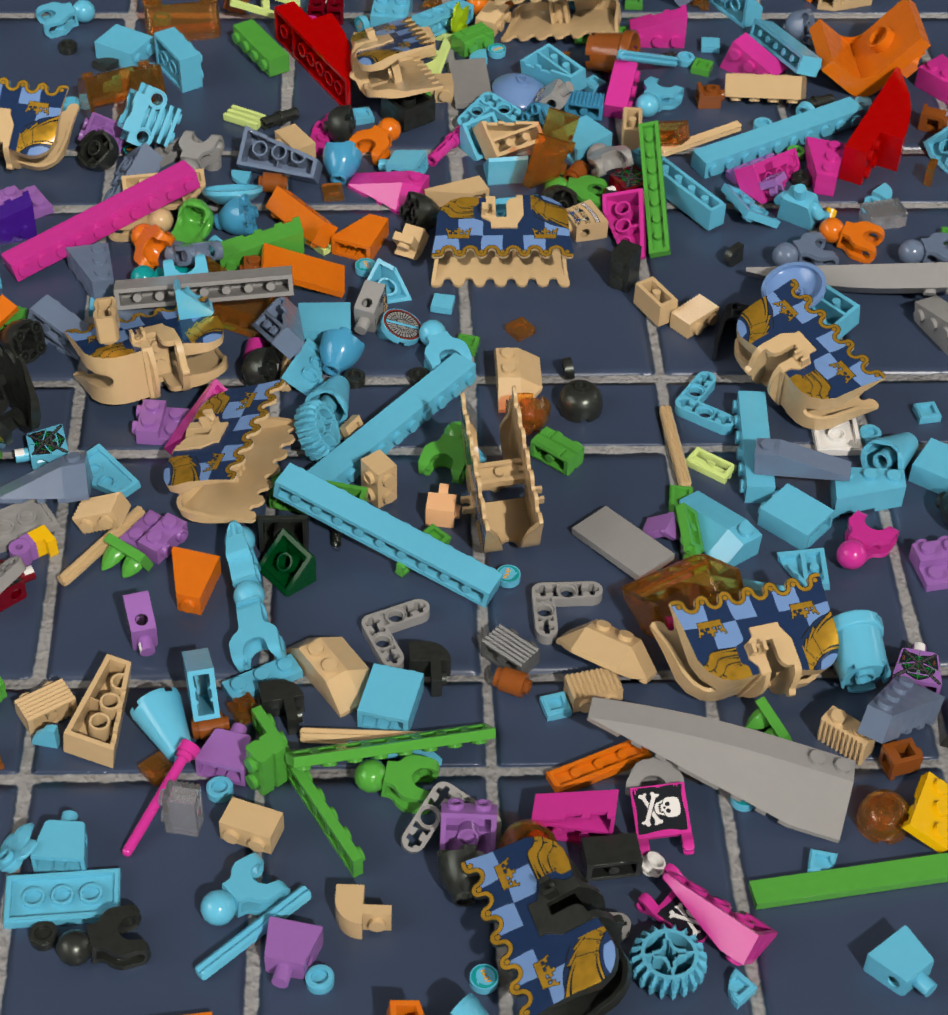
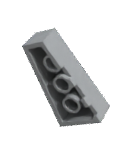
(932, 318)

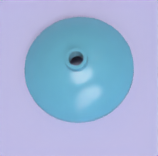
(223, 193)

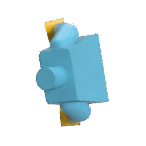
(801, 207)

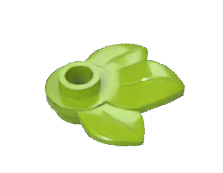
(459, 18)

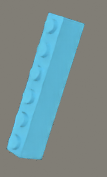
(785, 48)
(689, 195)
(752, 423)

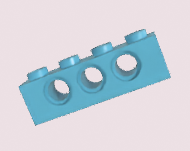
(440, 17)

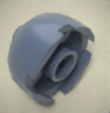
(799, 24)

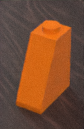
(361, 238)
(194, 578)

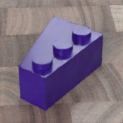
(17, 220)

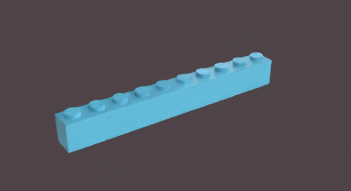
(776, 137)
(398, 419)
(387, 535)

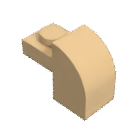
(411, 241)
(355, 915)

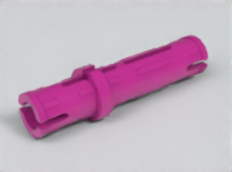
(450, 141)

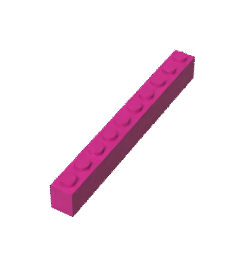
(100, 220)

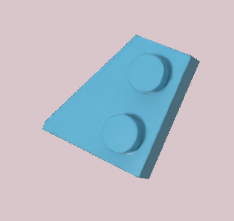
(805, 562)

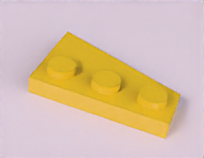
(930, 813)

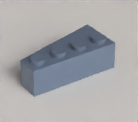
(263, 154)

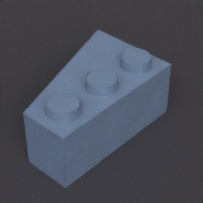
(92, 268)
(282, 326)

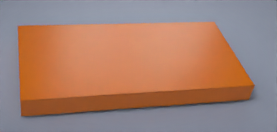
(307, 270)

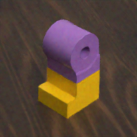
(34, 545)

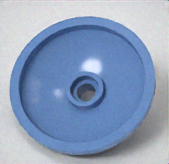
(517, 89)
(810, 280)

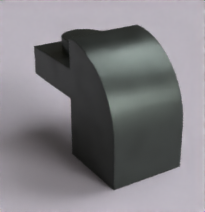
(431, 660)
(283, 698)

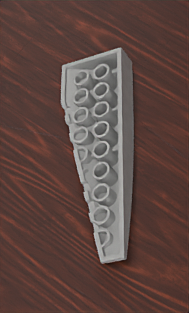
(880, 278)
(777, 776)

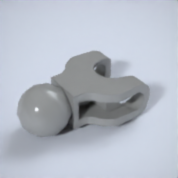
(200, 154)
(608, 157)
(653, 772)

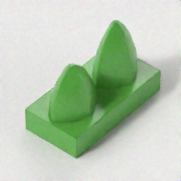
(117, 550)
(766, 717)

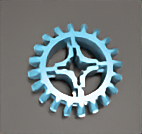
(316, 429)
(658, 971)

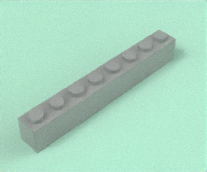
(215, 285)

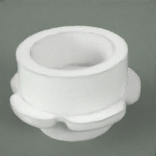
(653, 864)

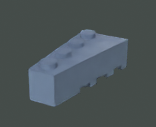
(899, 710)

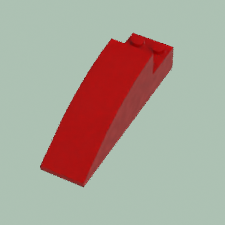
(318, 47)
(880, 134)

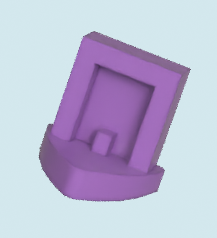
(663, 526)

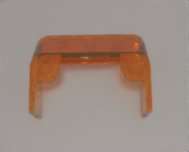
(192, 19)
(115, 84)
(551, 148)
(681, 581)

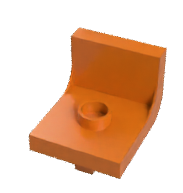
(868, 60)

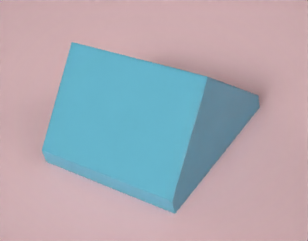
(468, 140)
(505, 170)

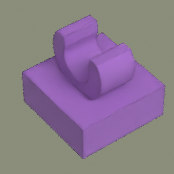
(774, 183)

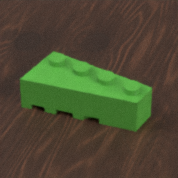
(286, 236)

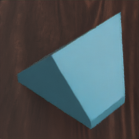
(389, 275)
(189, 305)

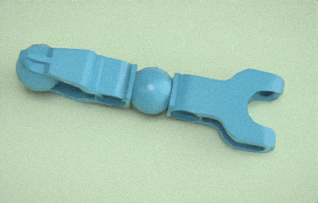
(254, 628)

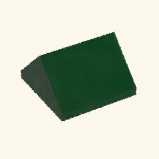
(288, 564)

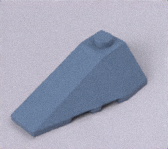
(138, 161)
(788, 459)
(63, 479)

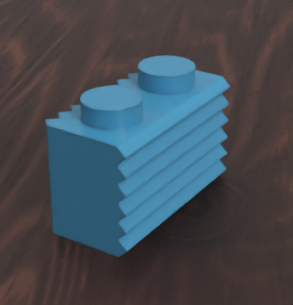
(586, 103)

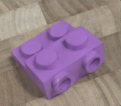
(99, 122)
(40, 204)
(156, 422)
(156, 535)
(931, 562)
(468, 824)

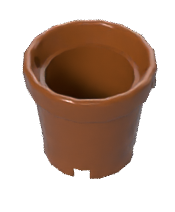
(603, 49)

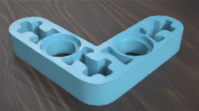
(488, 103)
(687, 404)

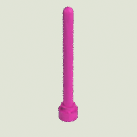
(185, 753)

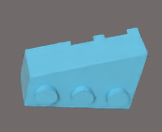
(839, 310)
(868, 490)

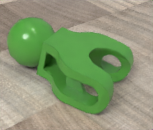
(583, 188)
(445, 452)
(399, 780)

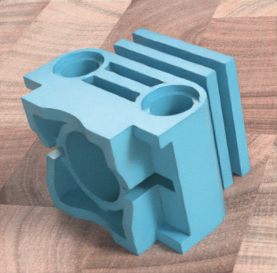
(152, 118)

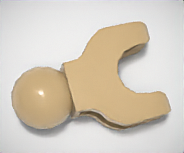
(160, 217)

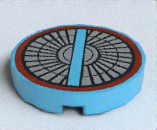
(400, 326)

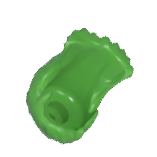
(193, 221)

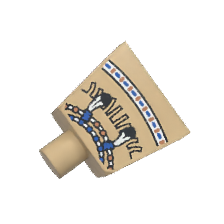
(586, 222)

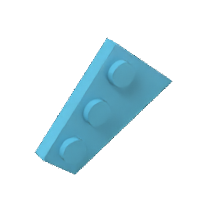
(745, 205)
(305, 369)
(109, 474)

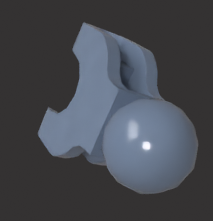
(926, 250)
(805, 251)
(184, 253)

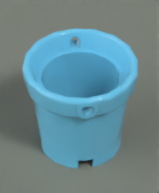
(861, 651)

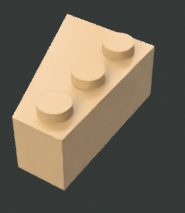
(506, 138)

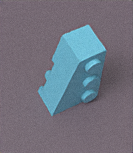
(550, 64)

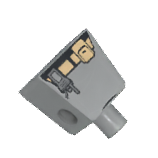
(555, 93)
(370, 307)

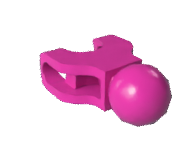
(864, 542)

